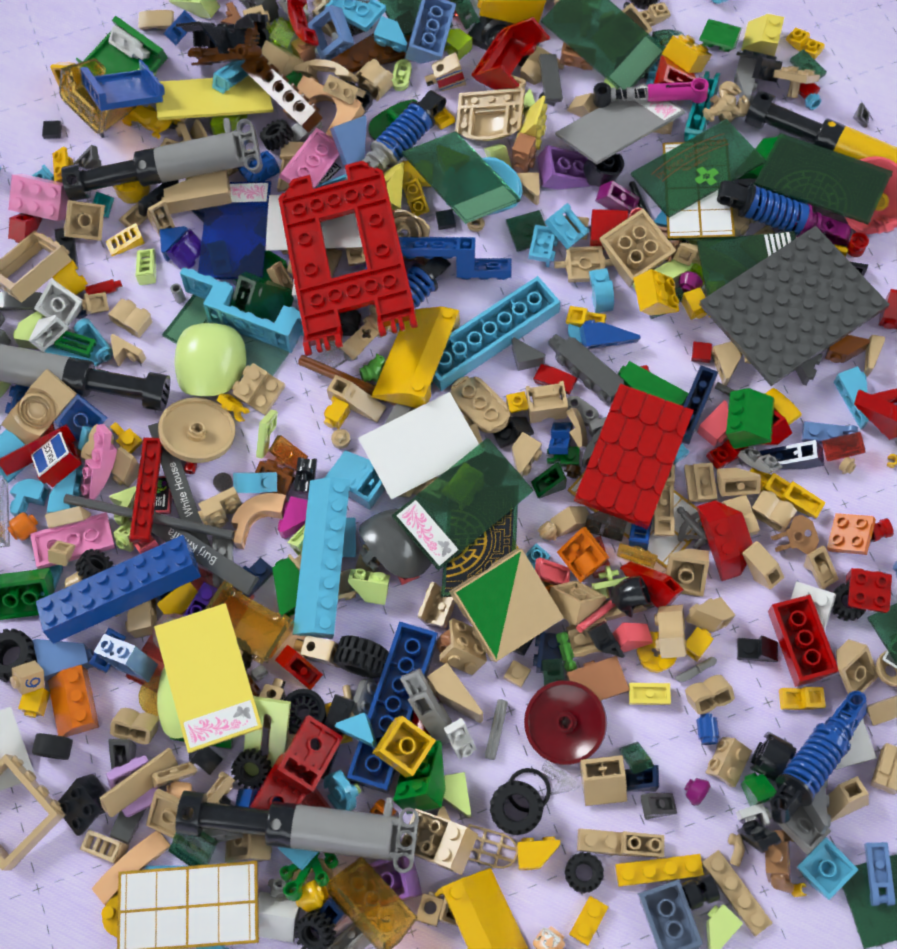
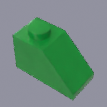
(757, 789)

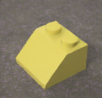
(763, 34)

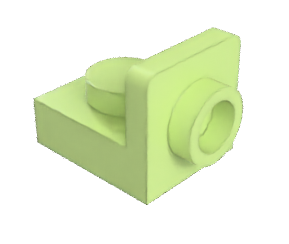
(122, 537)

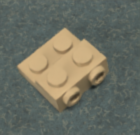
(258, 388)
(215, 509)

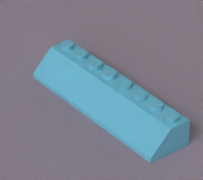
(321, 558)

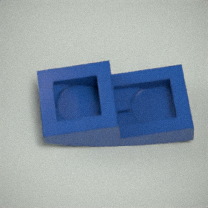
(176, 34)
(560, 438)

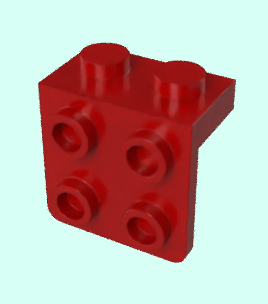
(869, 590)

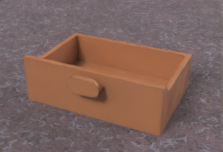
(603, 677)

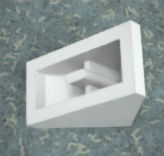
(47, 332)

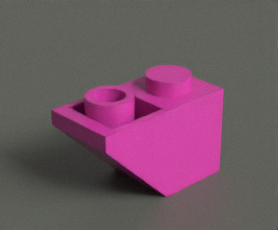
(294, 517)

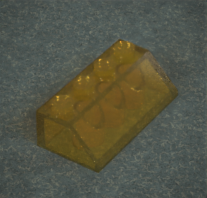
(371, 904)

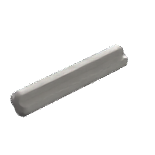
(496, 729)

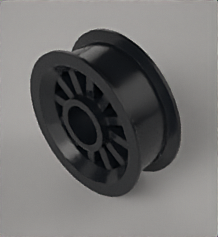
(305, 694)

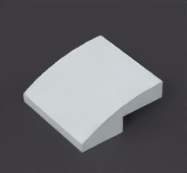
(861, 748)

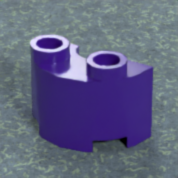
(186, 250)

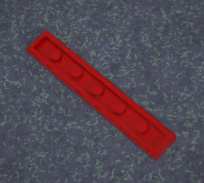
(146, 490)

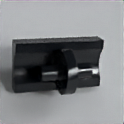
(304, 474)

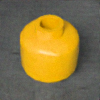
(312, 896)

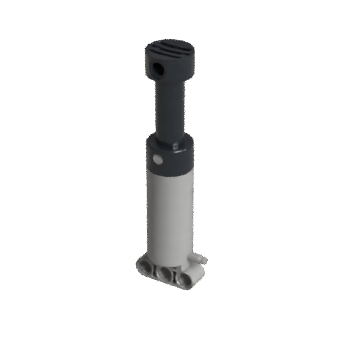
(169, 162)
(25, 366)
(305, 827)

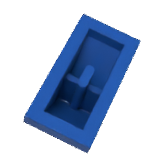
(169, 237)

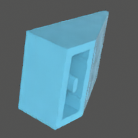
(364, 481)

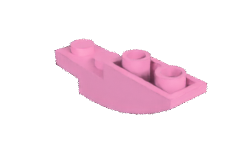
(100, 466)

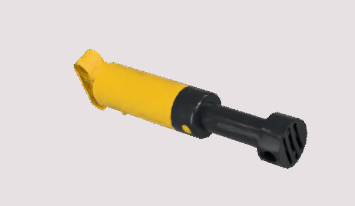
(828, 135)

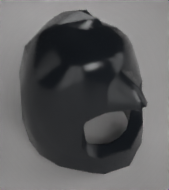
(630, 594)

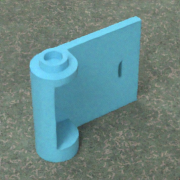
(102, 351)

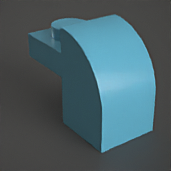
(601, 290)
(255, 482)
(28, 492)

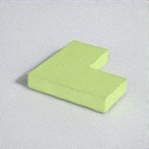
(266, 427)

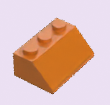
(73, 701)

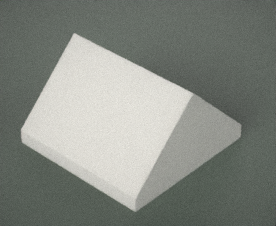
(59, 302)
(277, 917)

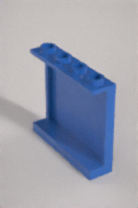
(123, 88)

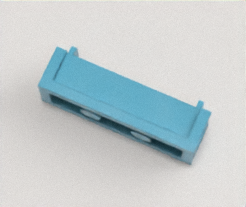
(228, 76)

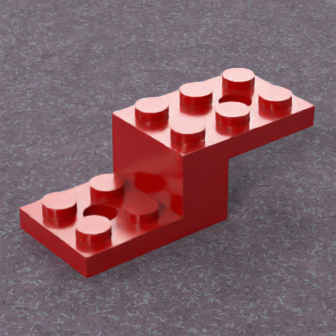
(300, 767)

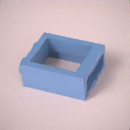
(344, 39)
(126, 658)

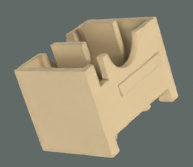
(546, 402)

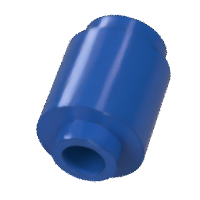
(707, 729)

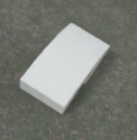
(460, 739)

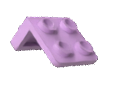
(119, 773)

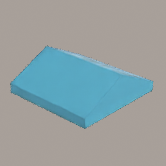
(827, 868)

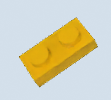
(588, 920)

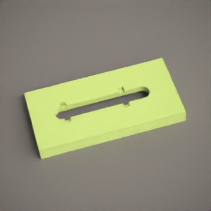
(280, 715)

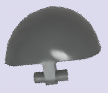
(391, 547)

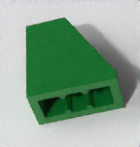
(286, 585)

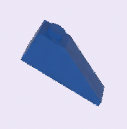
(603, 335)

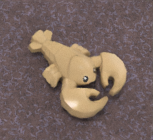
(726, 103)

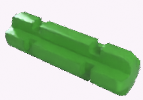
(566, 651)

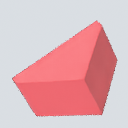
(632, 636)

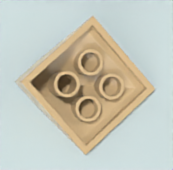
(636, 246)

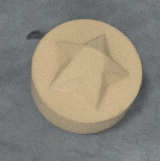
(340, 438)

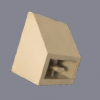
(603, 780)

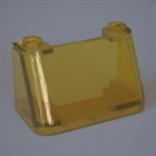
(79, 100)
(255, 626)

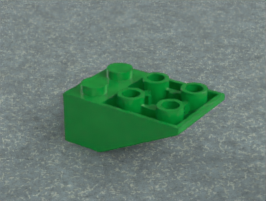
(721, 35)
(426, 787)

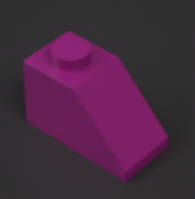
(616, 197)

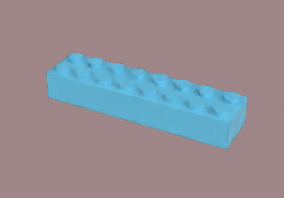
(494, 330)

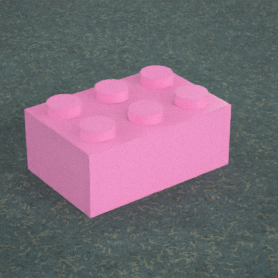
(38, 197)

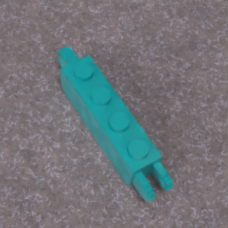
(696, 121)

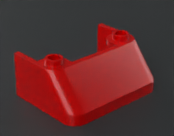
(506, 52)

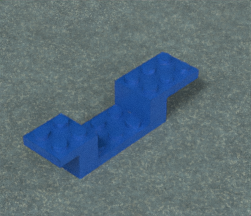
(465, 252)

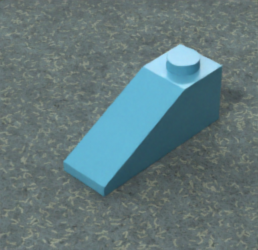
(848, 385)

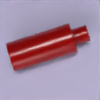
(106, 286)

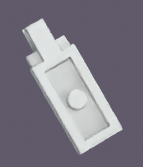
(127, 43)

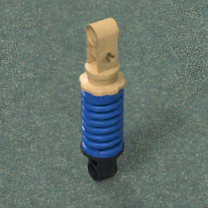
(421, 283)

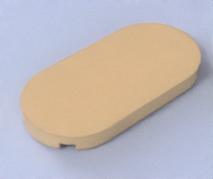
(480, 404)

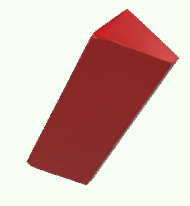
(22, 456)

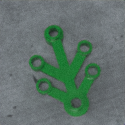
(293, 889)

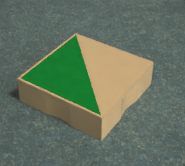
(506, 605)

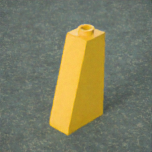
(511, 10)

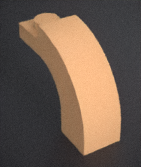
(254, 509)

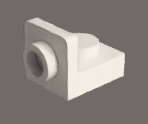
(750, 813)

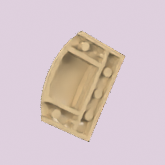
(490, 114)

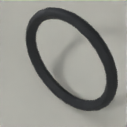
(531, 770)

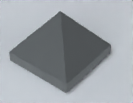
(862, 115)

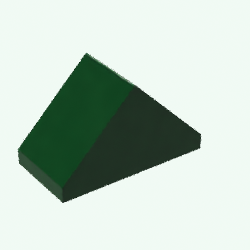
(550, 481)

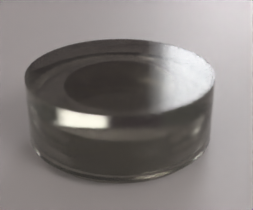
(222, 482)

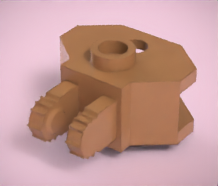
(797, 536)

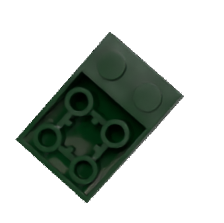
(260, 296)

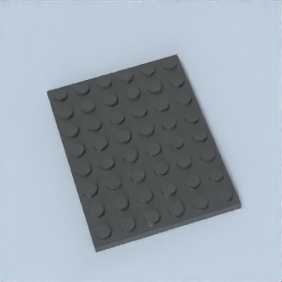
(793, 305)

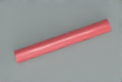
(595, 616)

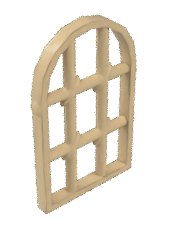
(495, 856)

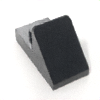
(513, 431)
(757, 649)

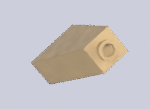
(199, 192)

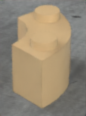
(671, 631)

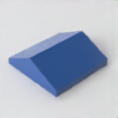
(79, 414)

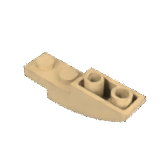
(620, 843)

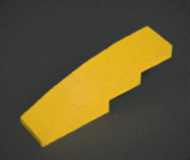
(802, 499)

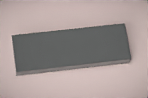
(550, 77)

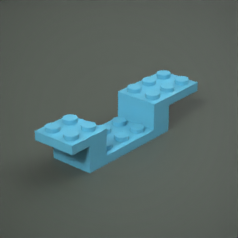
(217, 306)

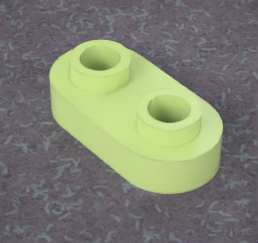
(400, 77)

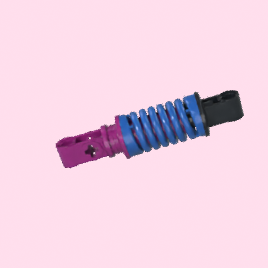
(780, 211)

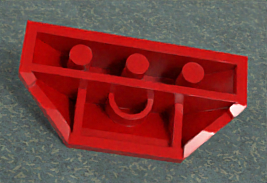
(726, 537)

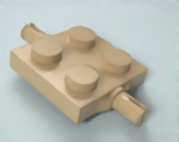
(581, 261)

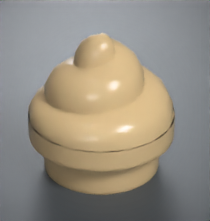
(548, 531)

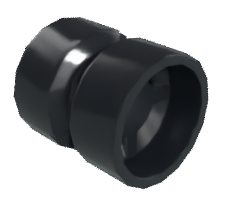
(693, 894)

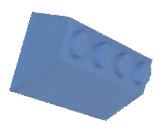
(430, 31)

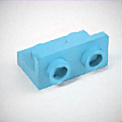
(543, 244)

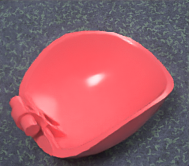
(885, 219)

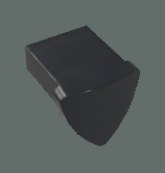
(205, 759)

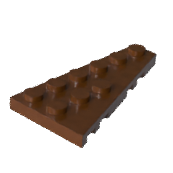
(366, 50)

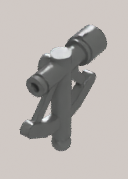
(690, 521)

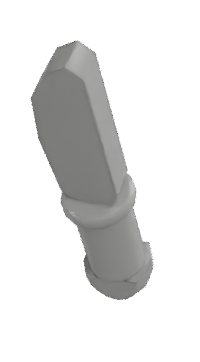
(695, 670)

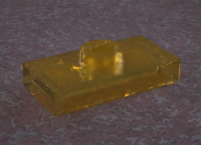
(637, 555)

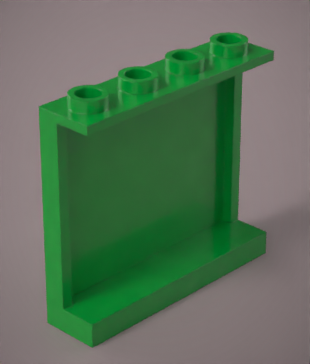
(117, 61)

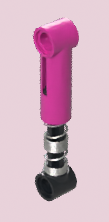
(695, 91)

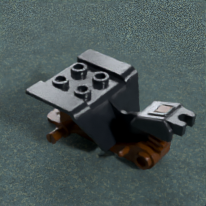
(225, 41)

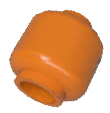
(22, 526)

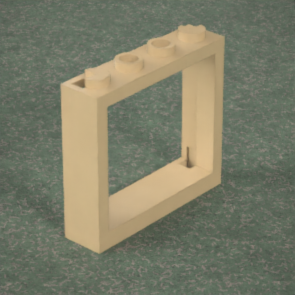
(40, 273)
(40, 793)

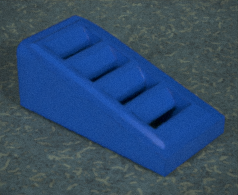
(639, 539)

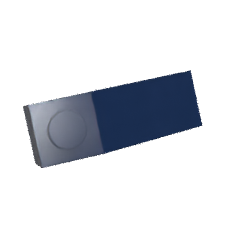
(798, 456)

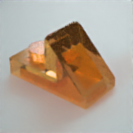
(286, 452)

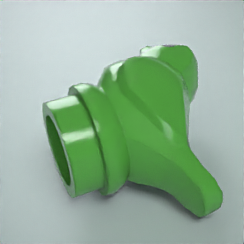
(373, 369)

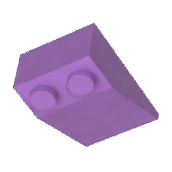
(561, 168)
(403, 884)

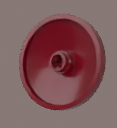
(565, 722)

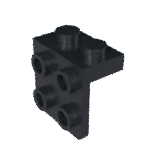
(764, 65)
(82, 803)

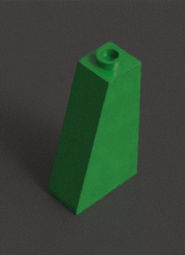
(645, 381)

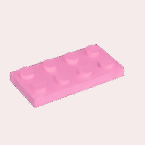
(312, 159)
(86, 534)

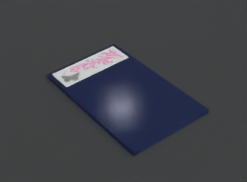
(236, 233)

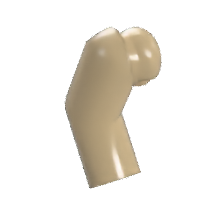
(739, 849)

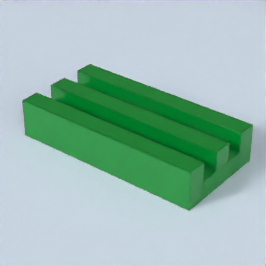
(86, 349)

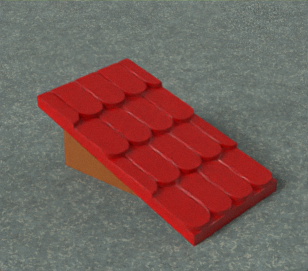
(633, 456)

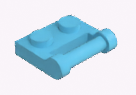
(563, 229)

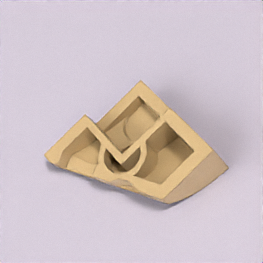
(531, 69)

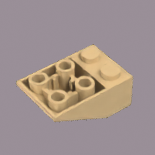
(442, 842)

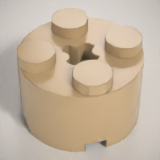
(374, 79)

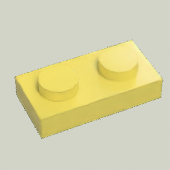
(649, 694)

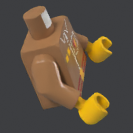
(778, 866)

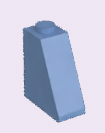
(350, 140)
(60, 656)

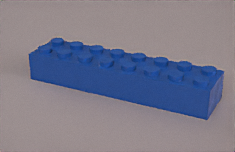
(117, 589)
(409, 651)

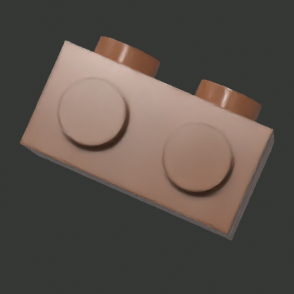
(523, 153)

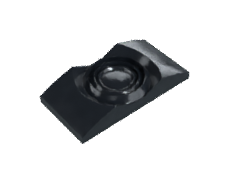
(486, 31)

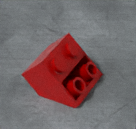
(671, 73)

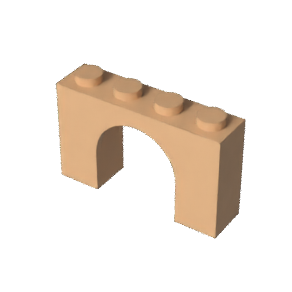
(314, 92)

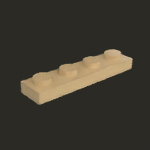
(737, 893)

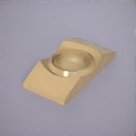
(38, 407)

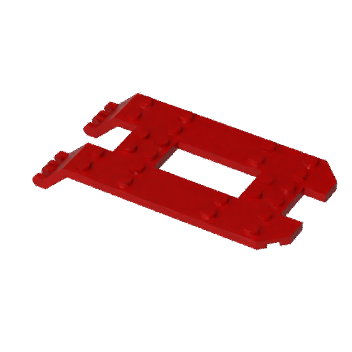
(380, 284)

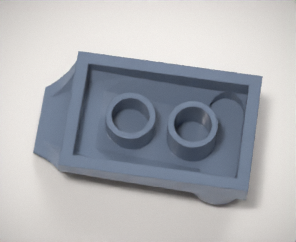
(670, 917)

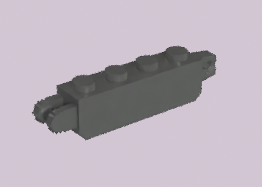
(586, 367)

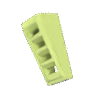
(146, 267)

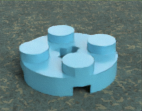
(341, 792)

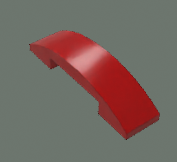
(299, 22)

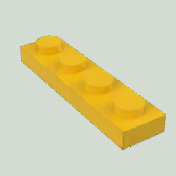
(659, 870)

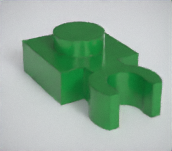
(571, 458)

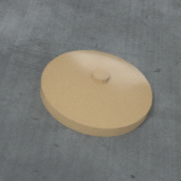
(196, 430)

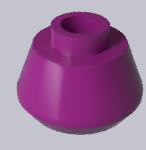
(690, 281)
(697, 790)

